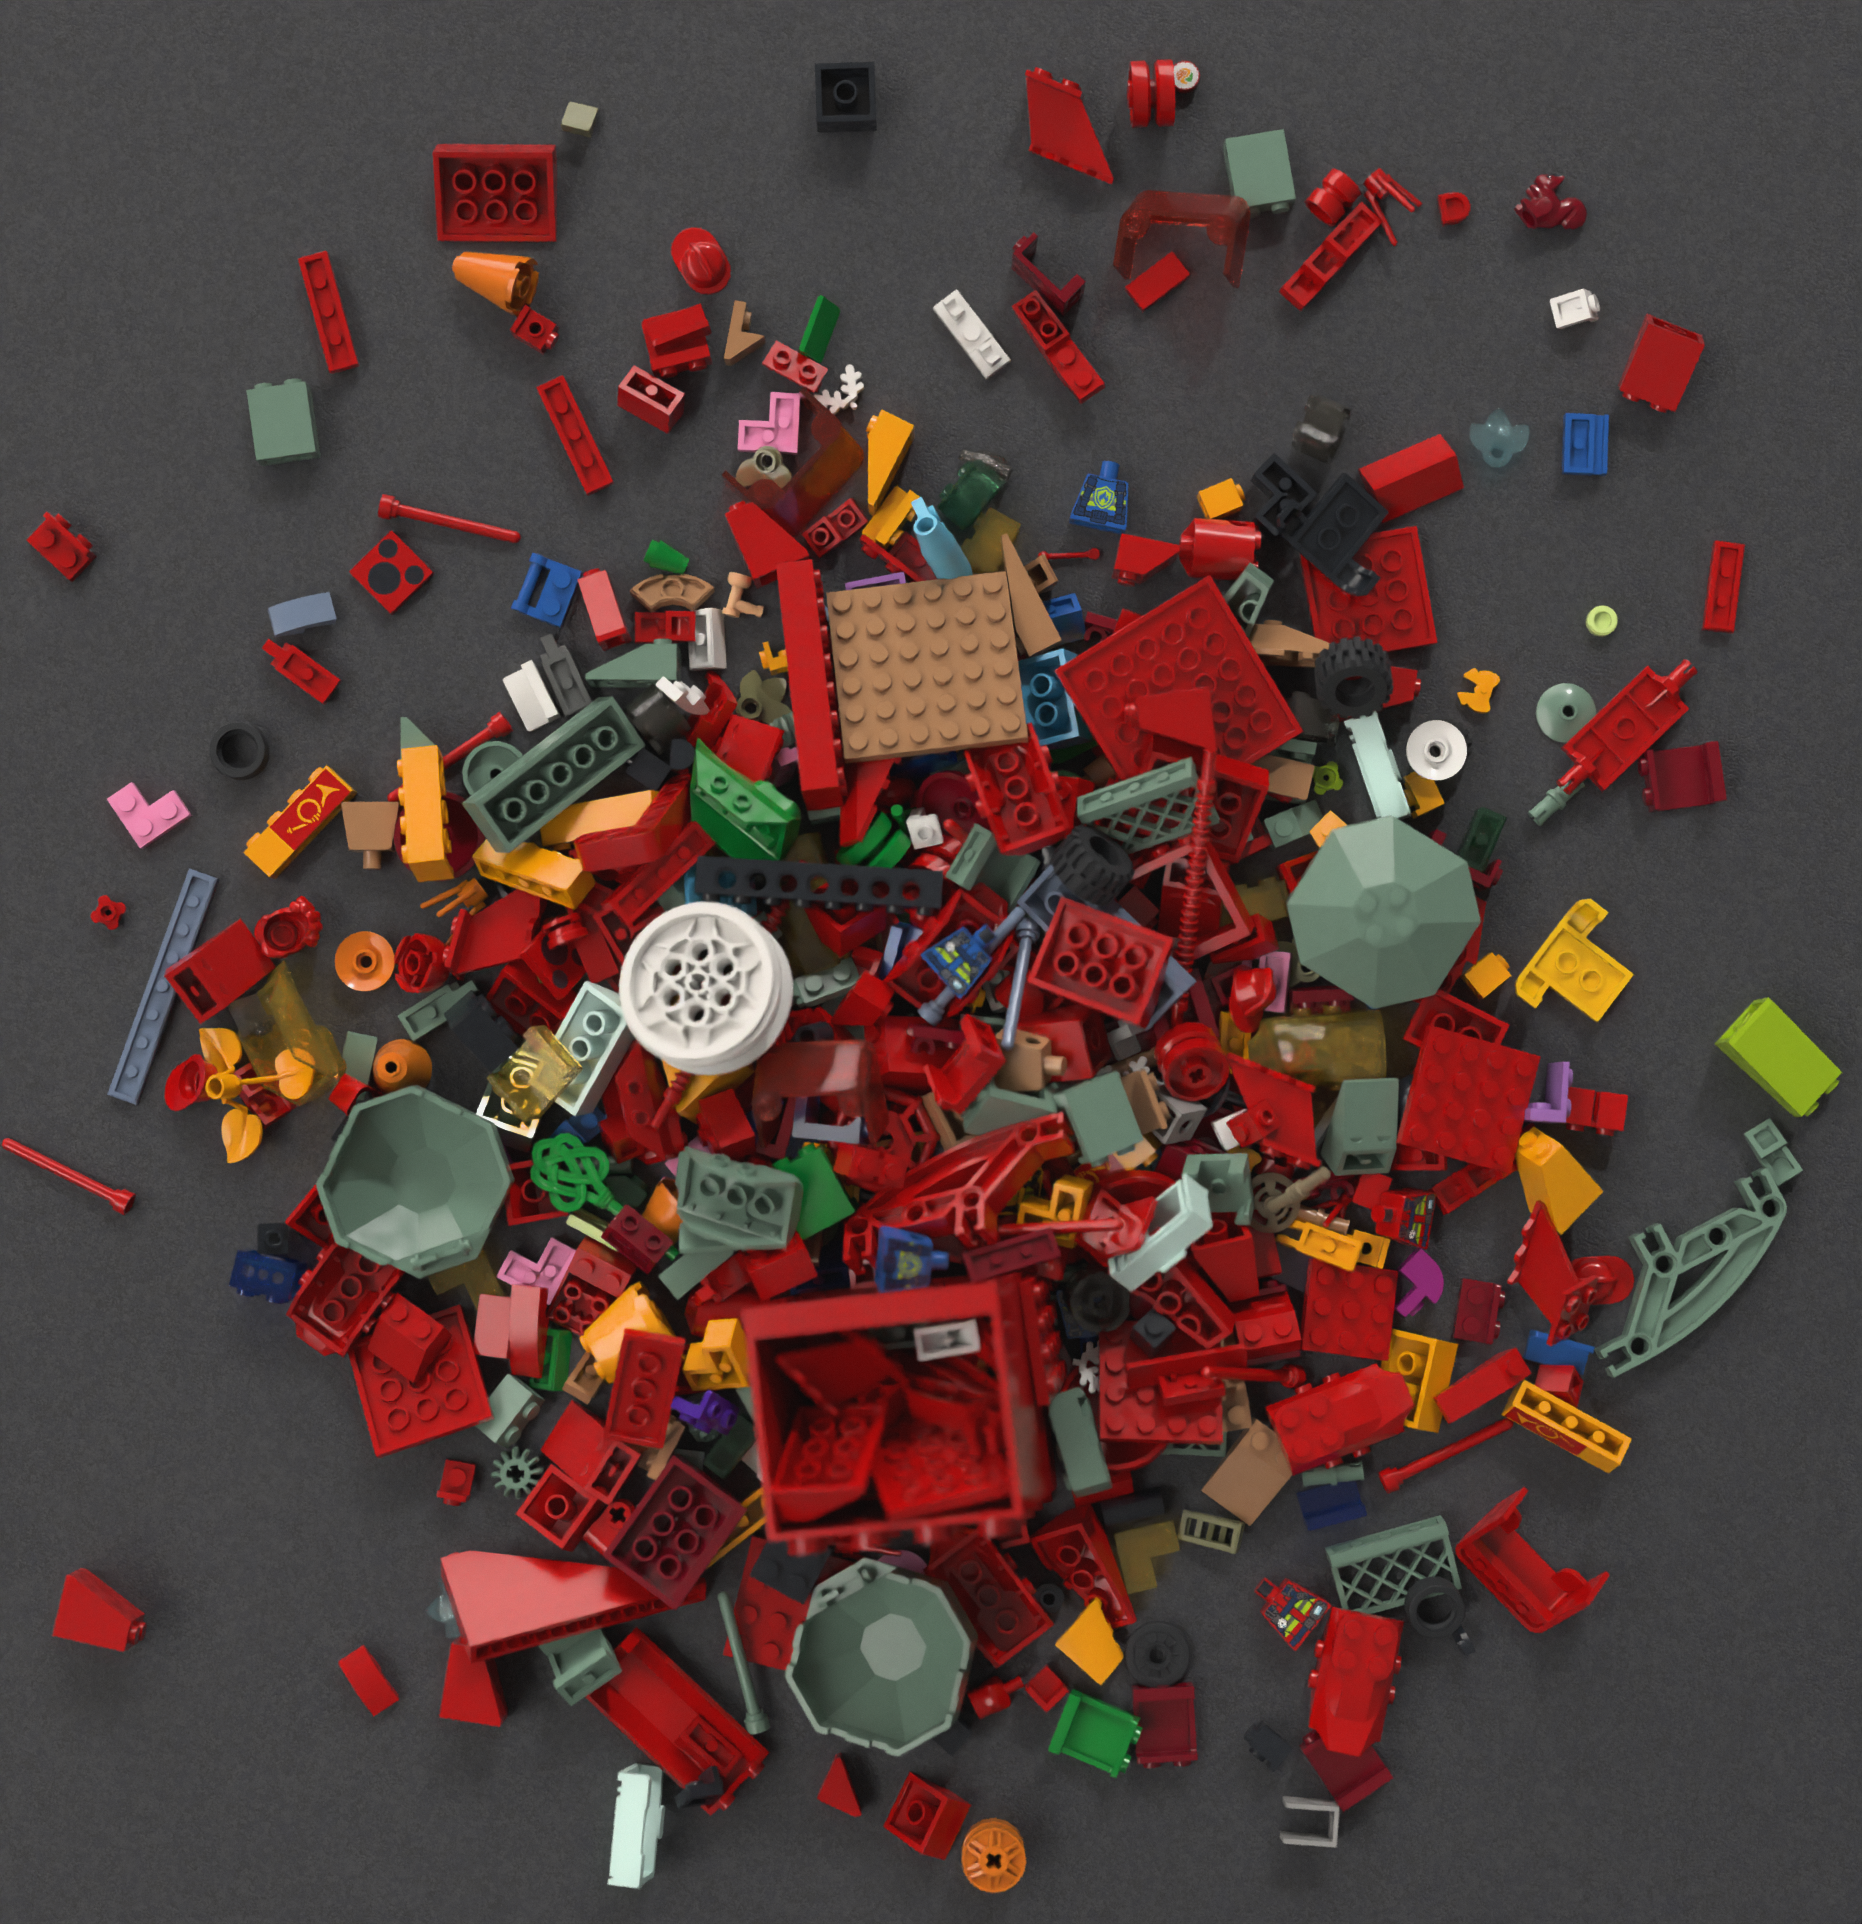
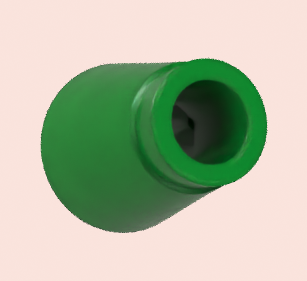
(664, 557)

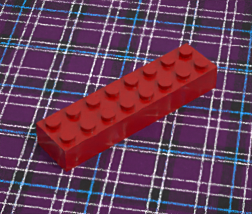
(811, 685)

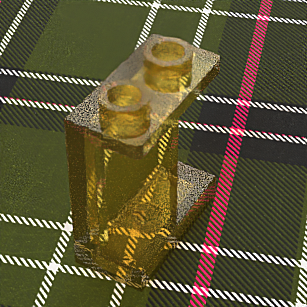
(535, 1074)

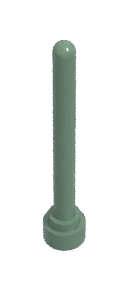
(756, 1719)

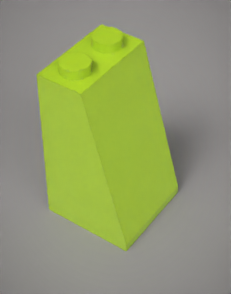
(1779, 1057)

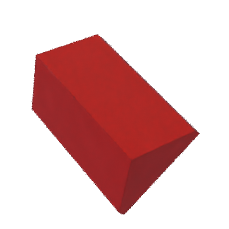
(1413, 477)
(311, 1220)

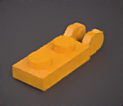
(1323, 1245)

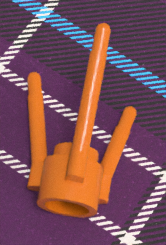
(468, 892)

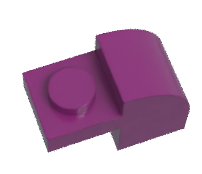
(1426, 1282)

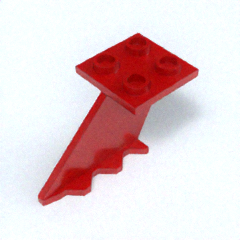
(1062, 127)
(493, 934)
(1290, 1102)
(1550, 1278)
(840, 1369)

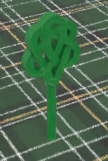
(560, 1153)

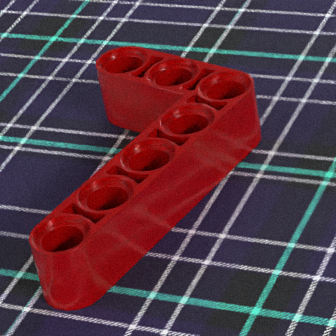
(646, 839)

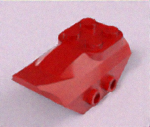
(1018, 794)
(972, 909)
(638, 1092)
(341, 1299)
(1340, 1417)
(990, 1593)
(1353, 1679)

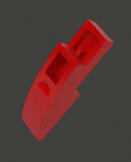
(1057, 347)

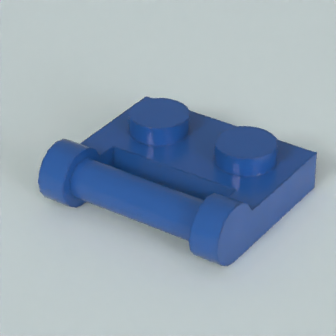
(556, 594)

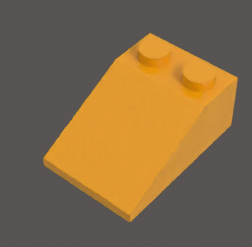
(887, 446)

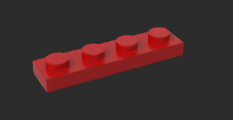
(328, 312)
(575, 435)

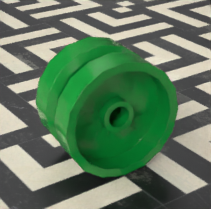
(878, 846)

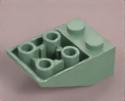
(1363, 1127)

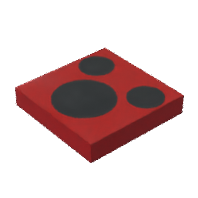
(391, 572)
(556, 968)

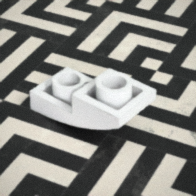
(687, 698)

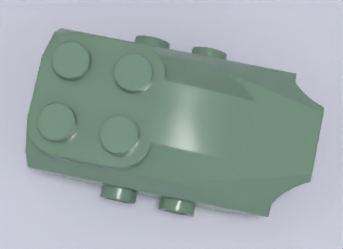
(737, 1201)

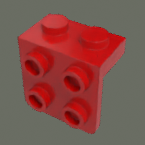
(690, 356)
(1130, 1238)

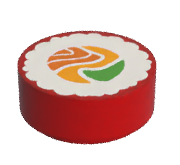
(1186, 76)

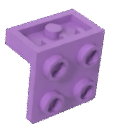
(1556, 1104)

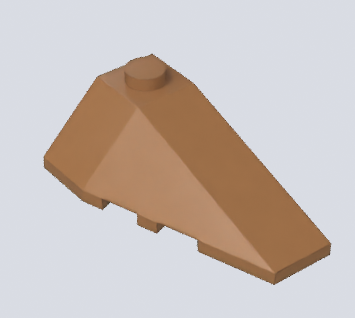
(1285, 646)

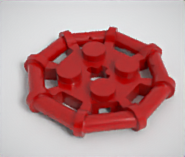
(901, 1132)

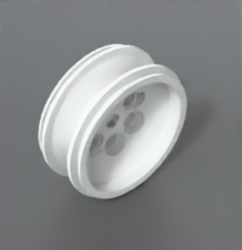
(728, 1034)

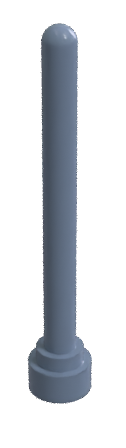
(1027, 932)
(933, 1011)

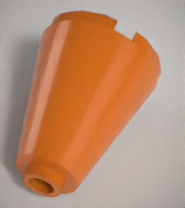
(501, 279)
(412, 1063)
(663, 1207)

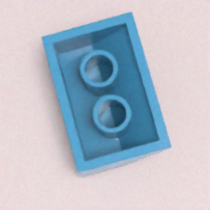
(1048, 704)

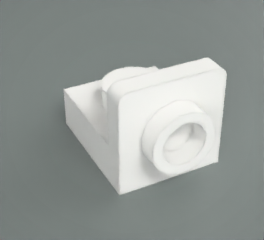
(1574, 308)
(924, 829)

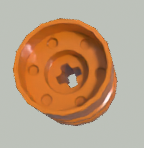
(993, 1837)

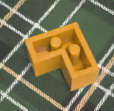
(1067, 1204)
(719, 1359)

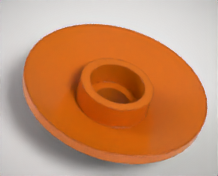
(349, 961)

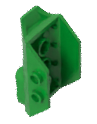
(738, 814)

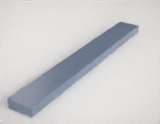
(159, 994)

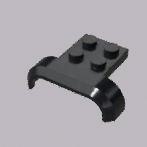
(1335, 533)

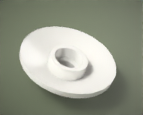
(1451, 747)

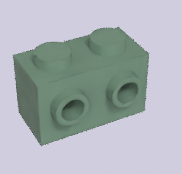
(512, 1407)

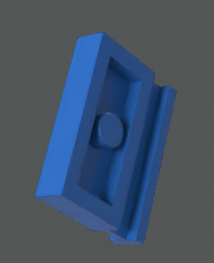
(1585, 444)

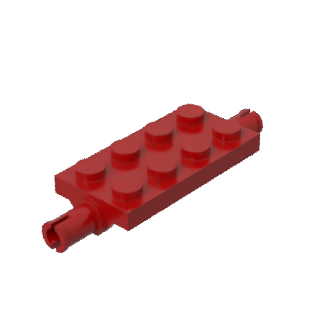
(1625, 727)

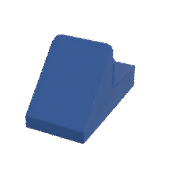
(583, 1127)

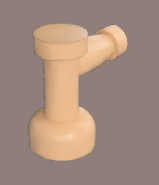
(735, 604)

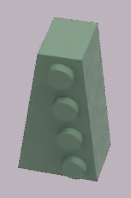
(1248, 596)

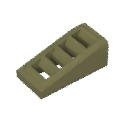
(1225, 1523)

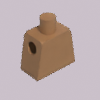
(371, 829)
(1028, 1063)

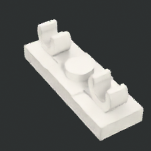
(971, 334)

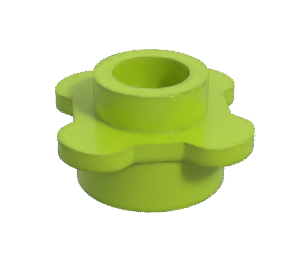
(1334, 781)

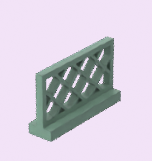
(1138, 793)
(1381, 1545)

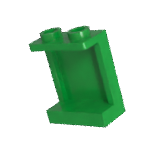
(824, 1195)
(1096, 1733)

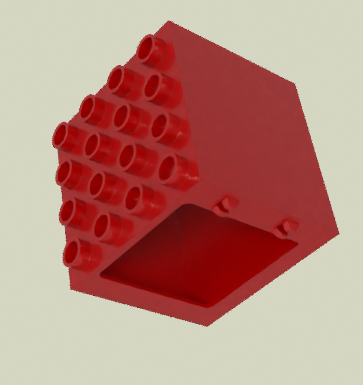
(807, 1322)

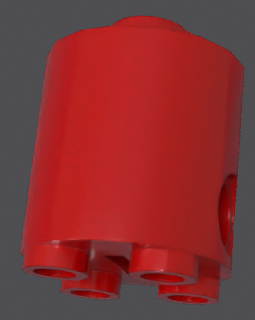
(1218, 548)
(729, 1309)

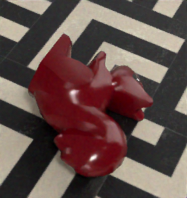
(1546, 209)

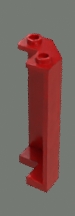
(655, 1704)

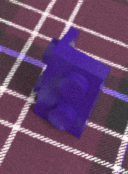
(712, 1414)

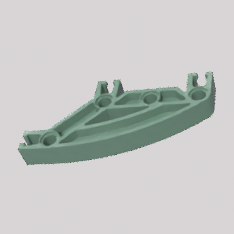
(1742, 1245)

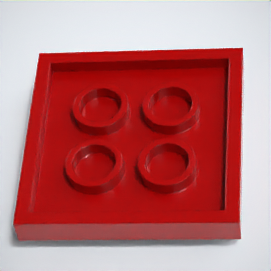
(1348, 1310)

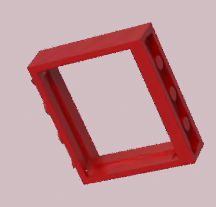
(1222, 936)

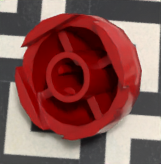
(420, 963)

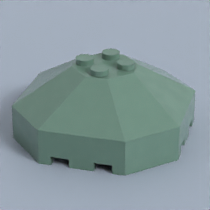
(1383, 911)
(415, 1182)
(882, 1656)

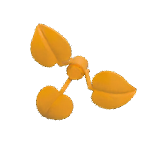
(242, 1131)

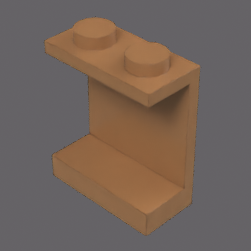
(1143, 1101)

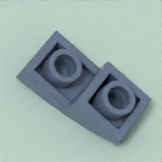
(302, 613)

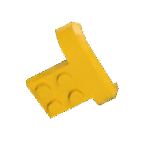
(1574, 965)

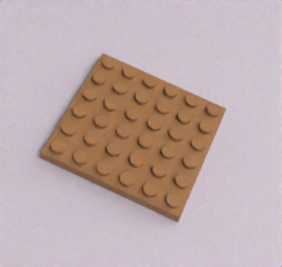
(926, 667)

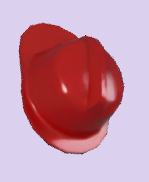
(700, 260)
(1250, 995)
(188, 1083)
(1614, 1276)

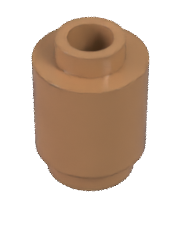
(1099, 772)

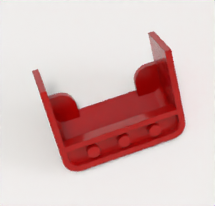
(1519, 1575)

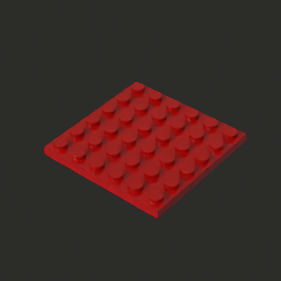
(1174, 648)

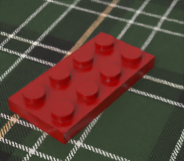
(643, 1388)

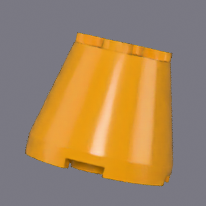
(630, 1311)

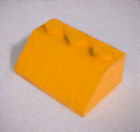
(1427, 1371)

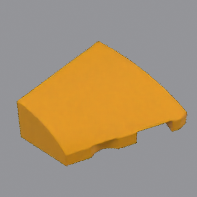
(1091, 1643)

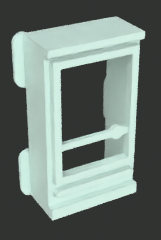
(1378, 767)
(1183, 1218)
(637, 1825)

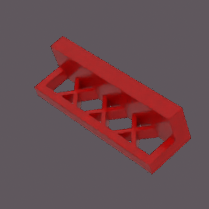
(655, 877)

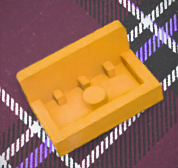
(890, 518)

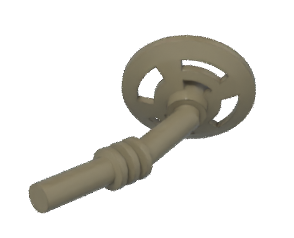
(1275, 1200)

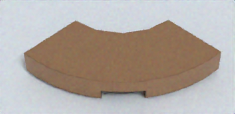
(672, 590)

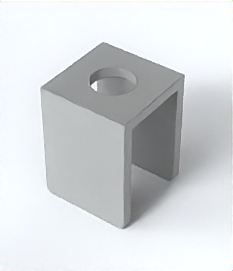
(1184, 1111)
(1309, 1838)

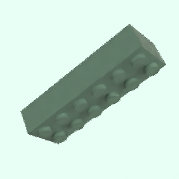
(553, 774)

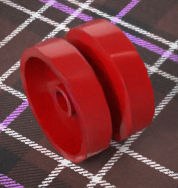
(1151, 93)
(940, 858)
(1191, 1061)

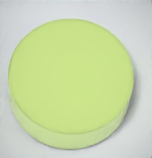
(1601, 621)

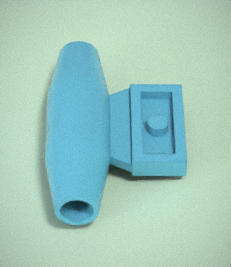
(938, 544)

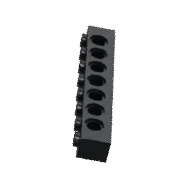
(713, 868)

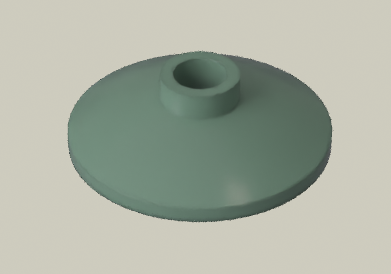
(1550, 711)

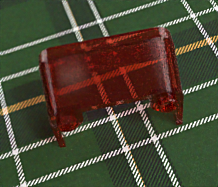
(1223, 215)
(815, 482)
(819, 1069)

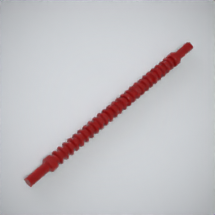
(1205, 786)
(673, 1094)

